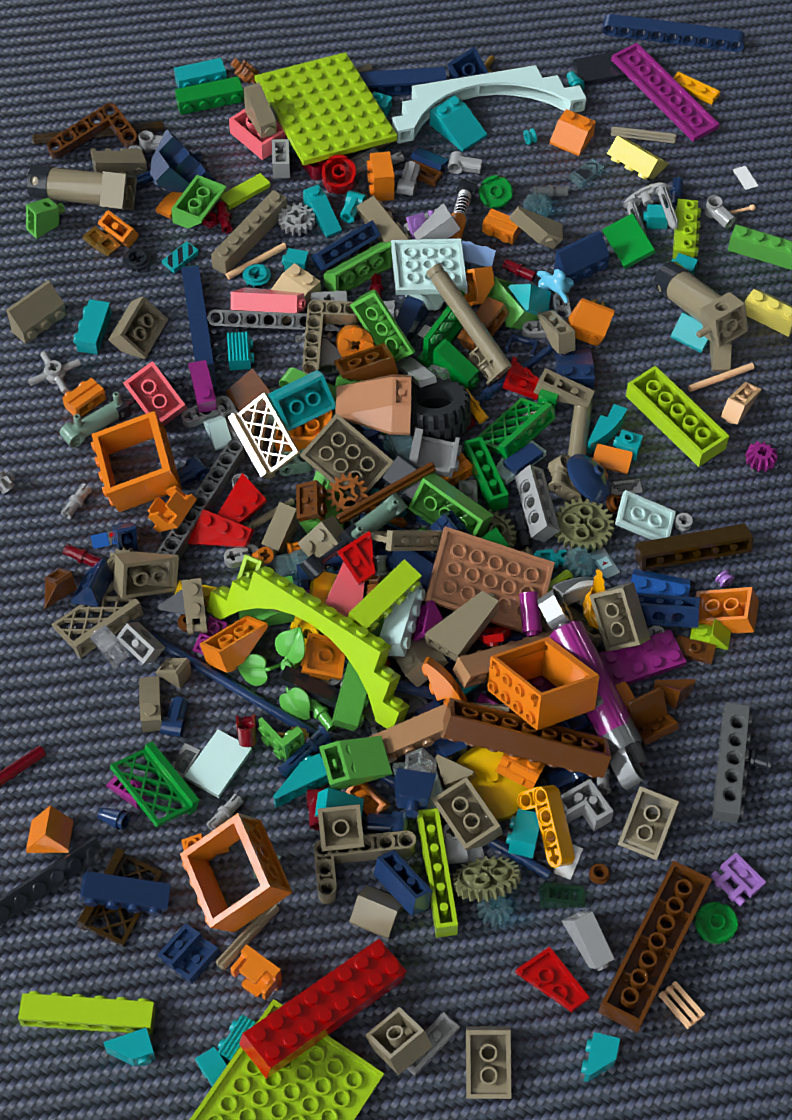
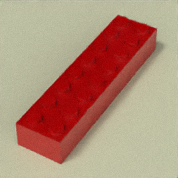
(322, 1008)

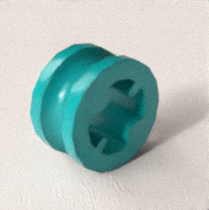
(530, 136)

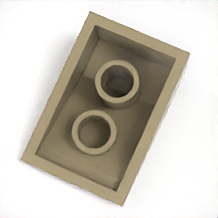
(145, 574)
(649, 823)
(488, 1062)

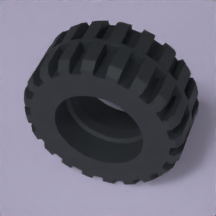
(440, 409)

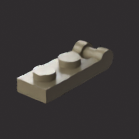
(194, 605)

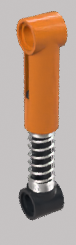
(465, 191)

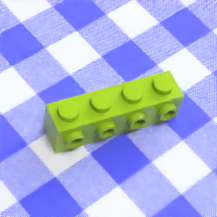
(685, 235)
(385, 596)

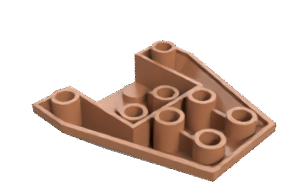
(377, 403)

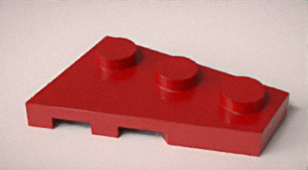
(242, 501)
(219, 531)
(494, 635)

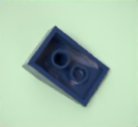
(576, 366)

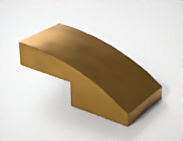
(103, 243)

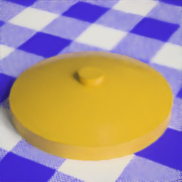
(494, 789)

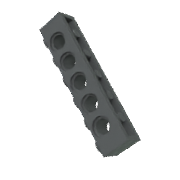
(722, 808)

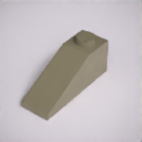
(540, 228)
(558, 332)
(567, 390)
(150, 703)

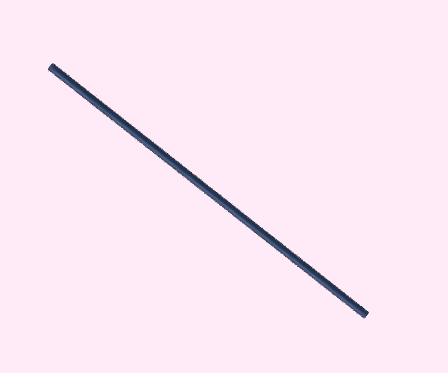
(294, 722)

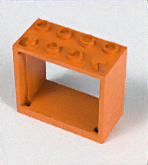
(144, 487)
(574, 681)
(264, 862)

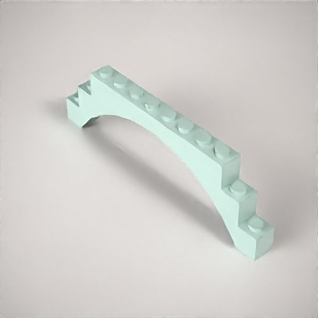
(516, 82)

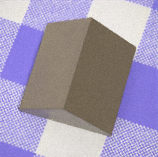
(340, 827)
(376, 911)

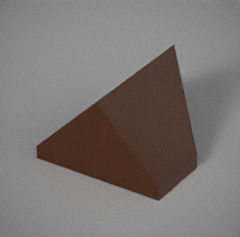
(58, 585)
(675, 690)

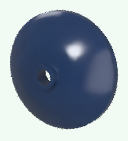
(589, 477)

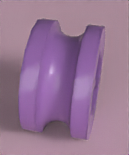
(724, 578)

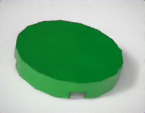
(495, 192)
(716, 923)

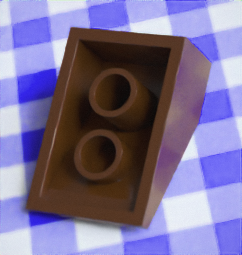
(367, 364)

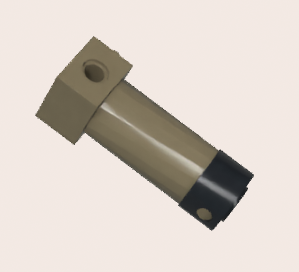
(81, 186)
(720, 316)

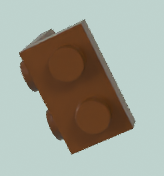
(651, 716)

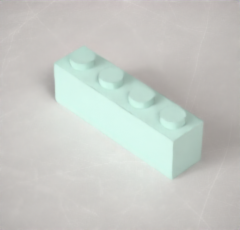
(401, 623)

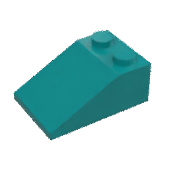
(457, 123)

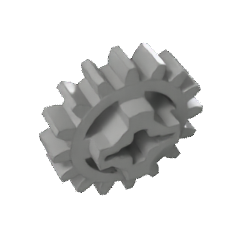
(296, 219)

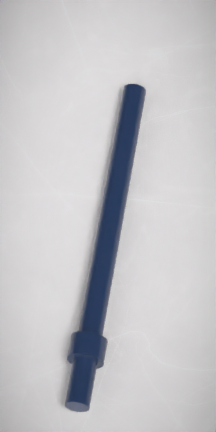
(488, 392)

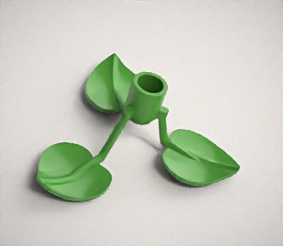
(292, 646)

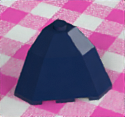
(175, 166)

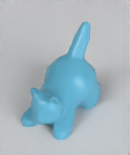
(556, 283)

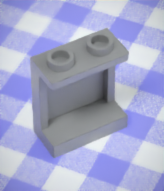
(437, 451)

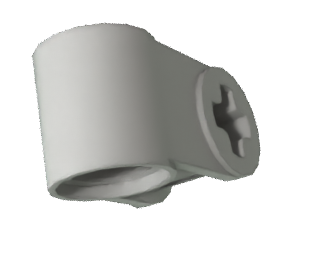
(454, 850)

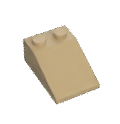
(297, 280)

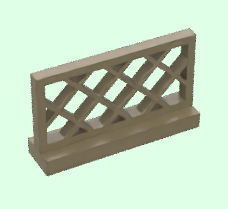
(408, 539)
(114, 622)

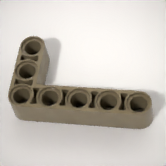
(318, 319)
(374, 841)

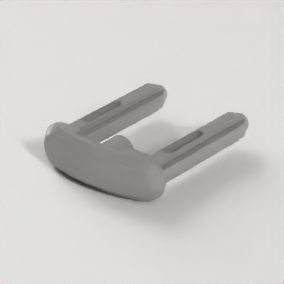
(645, 195)

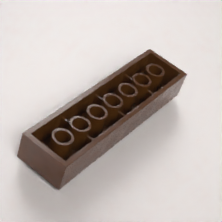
(513, 735)
(655, 946)

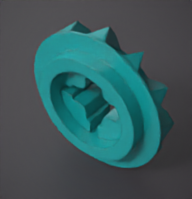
(253, 270)

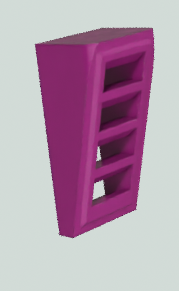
(123, 793)

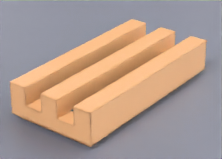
(694, 1019)

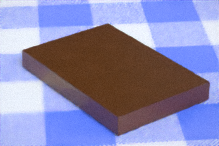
(246, 391)

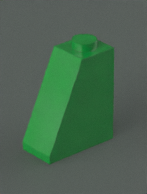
(459, 367)

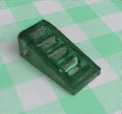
(554, 902)

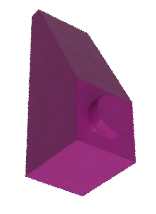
(202, 386)

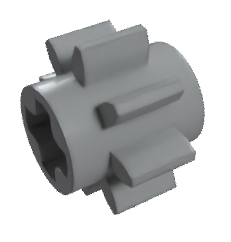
(6, 482)

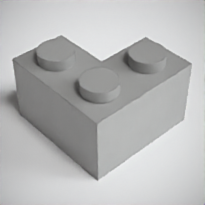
(589, 802)

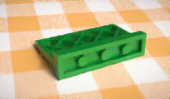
(446, 328)
(521, 434)
(168, 779)

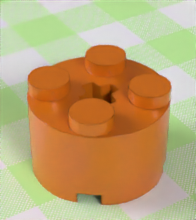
(353, 333)

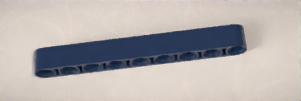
(673, 33)
(197, 318)

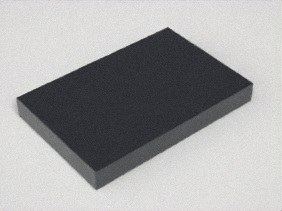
(598, 68)

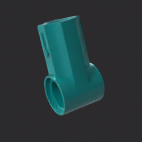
(350, 210)

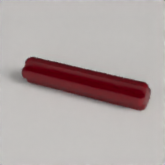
(21, 764)

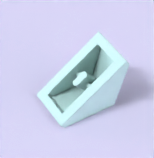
(217, 431)

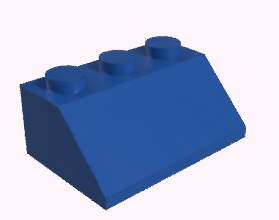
(659, 584)

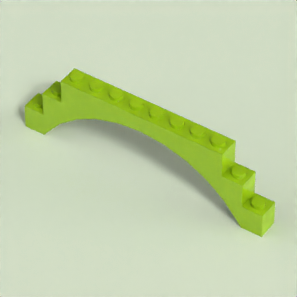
(362, 648)

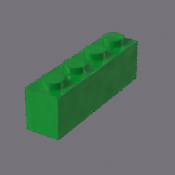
(209, 95)
(486, 474)

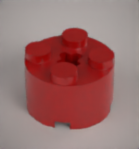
(338, 165)

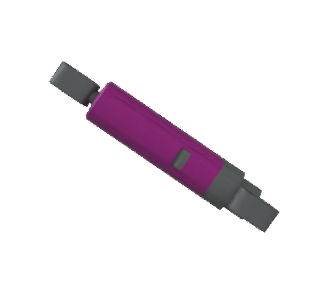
(610, 714)

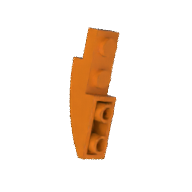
(441, 682)

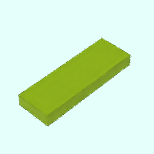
(245, 191)

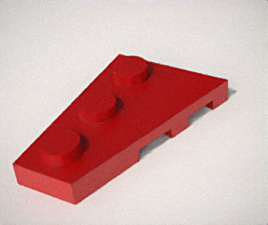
(553, 979)

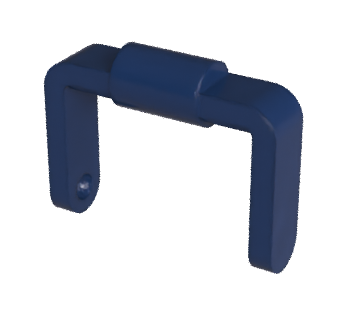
(522, 339)

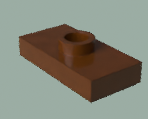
(696, 649)

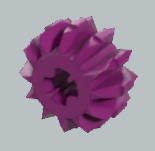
(761, 456)

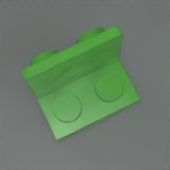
(284, 746)

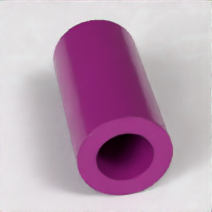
(530, 613)

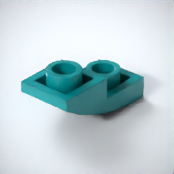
(211, 1065)

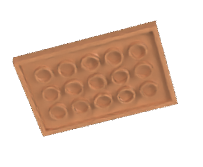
(474, 565)

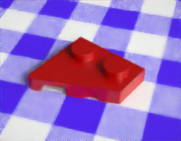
(520, 380)
(359, 558)

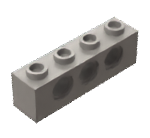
(537, 503)

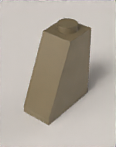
(259, 111)
(281, 529)

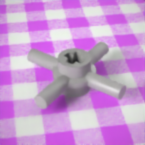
(54, 372)

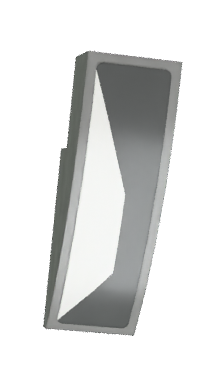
(576, 589)

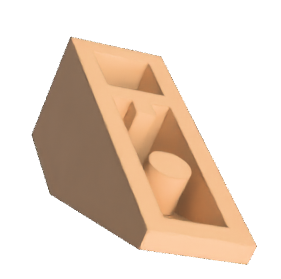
(740, 403)

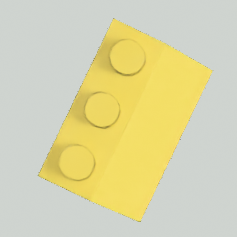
(636, 158)
(769, 311)

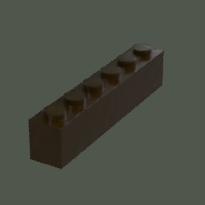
(693, 547)

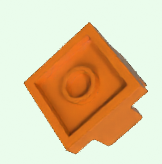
(170, 514)
(322, 658)
(260, 973)

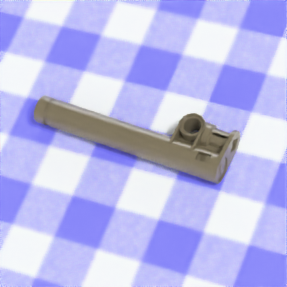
(487, 355)
(577, 445)

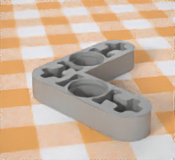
(534, 325)
(191, 412)

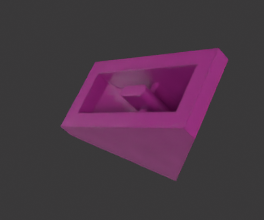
(427, 619)

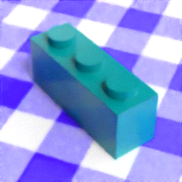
(200, 73)
(92, 326)

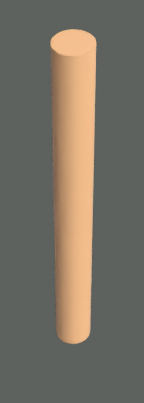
(257, 260)
(723, 376)

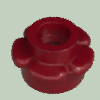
(210, 220)

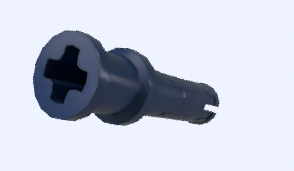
(285, 769)

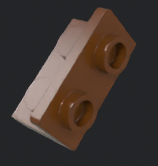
(311, 501)

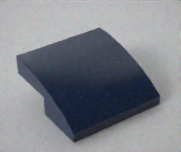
(188, 953)

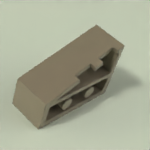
(123, 161)

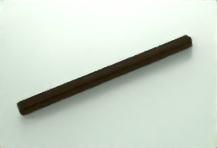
(138, 127)

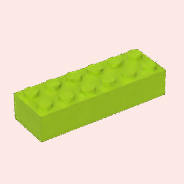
(677, 416)

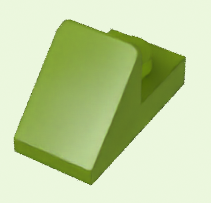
(715, 634)

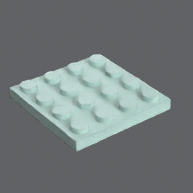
(416, 257)

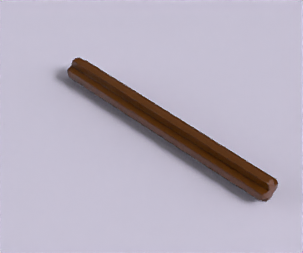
(386, 492)

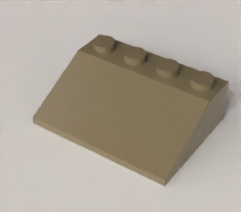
(345, 450)

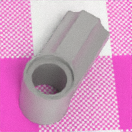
(148, 141)
(460, 163)
(408, 184)
(716, 210)

